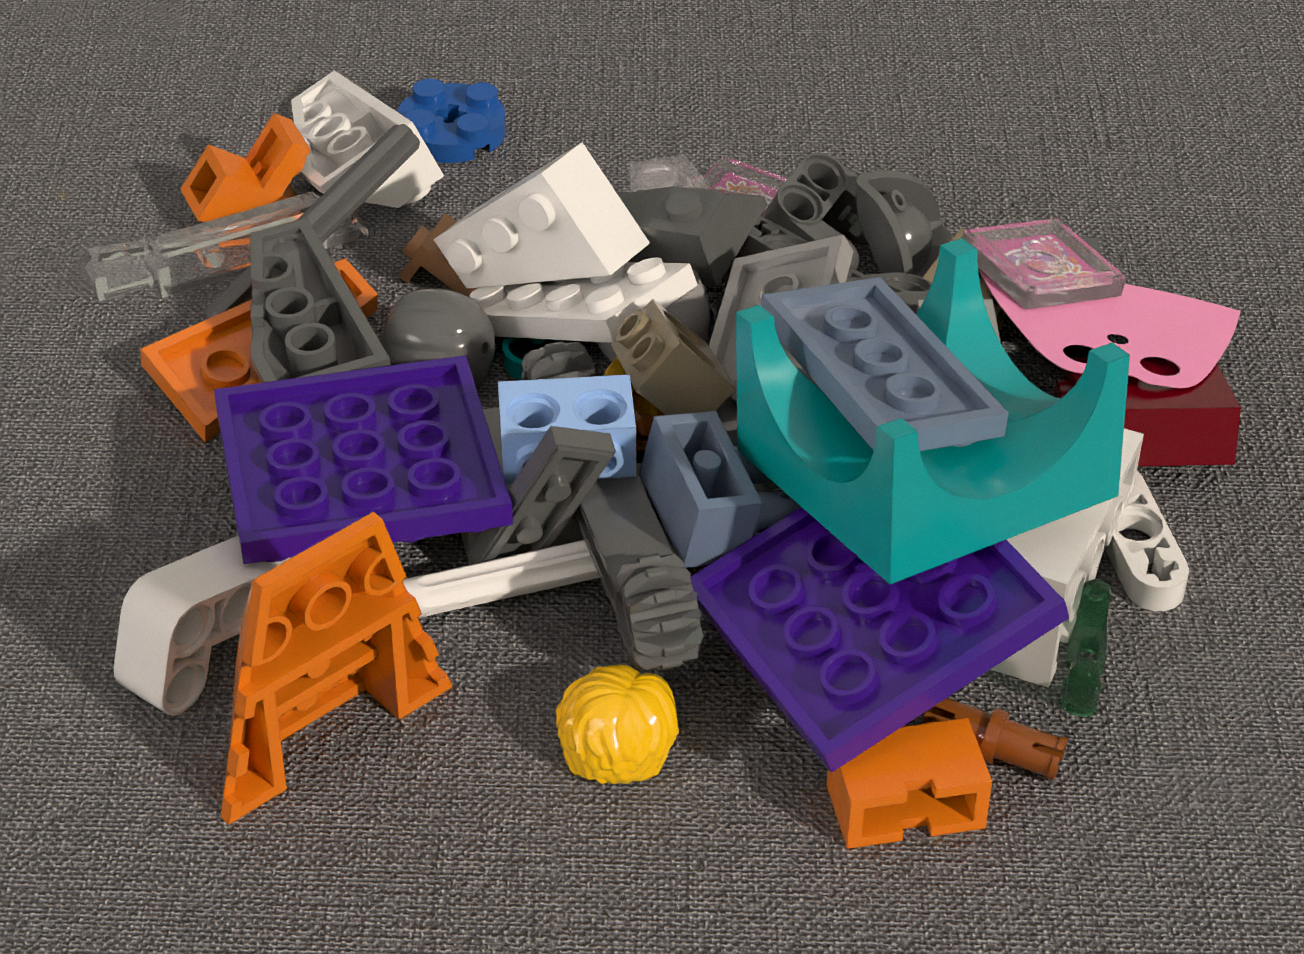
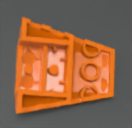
(313, 640)

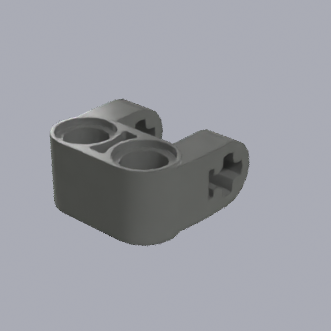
(816, 195)

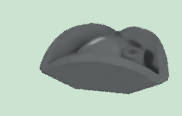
(899, 221)

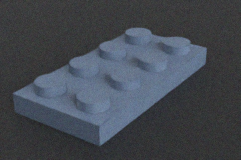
(883, 363)

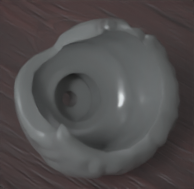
(439, 326)

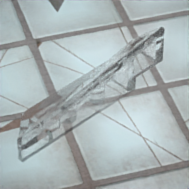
(197, 253)

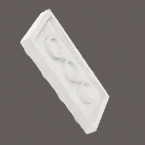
(583, 307)

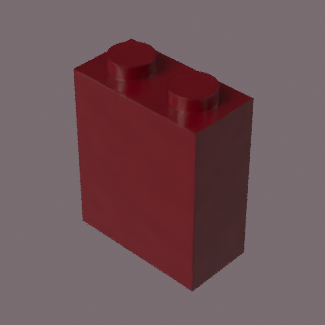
(1177, 423)

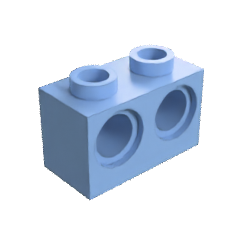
(579, 403)

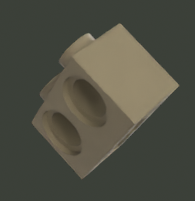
(670, 363)

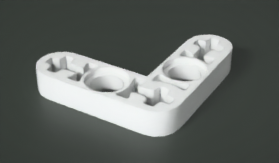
(1131, 558)

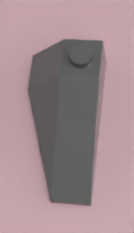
(694, 226)
(304, 310)

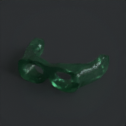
(1083, 687)

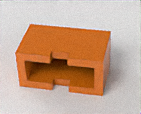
(913, 780)

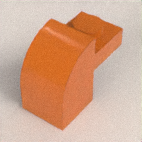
(231, 184)

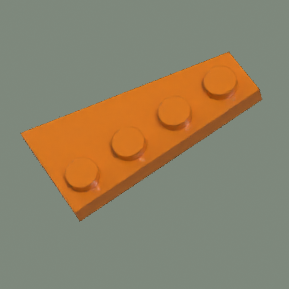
(219, 356)

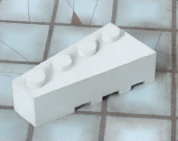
(1067, 557)

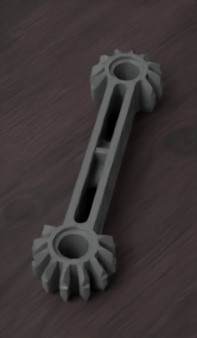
(629, 548)

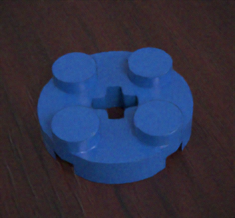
(472, 108)

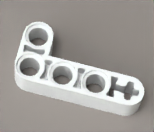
(176, 618)

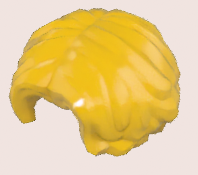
(617, 724)

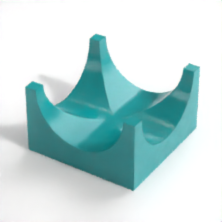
(928, 507)

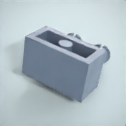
(706, 488)

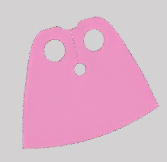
(1152, 320)

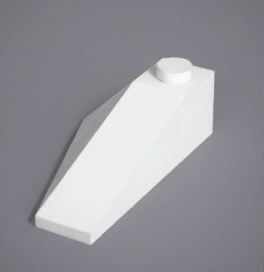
(342, 125)

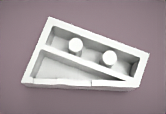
(545, 228)

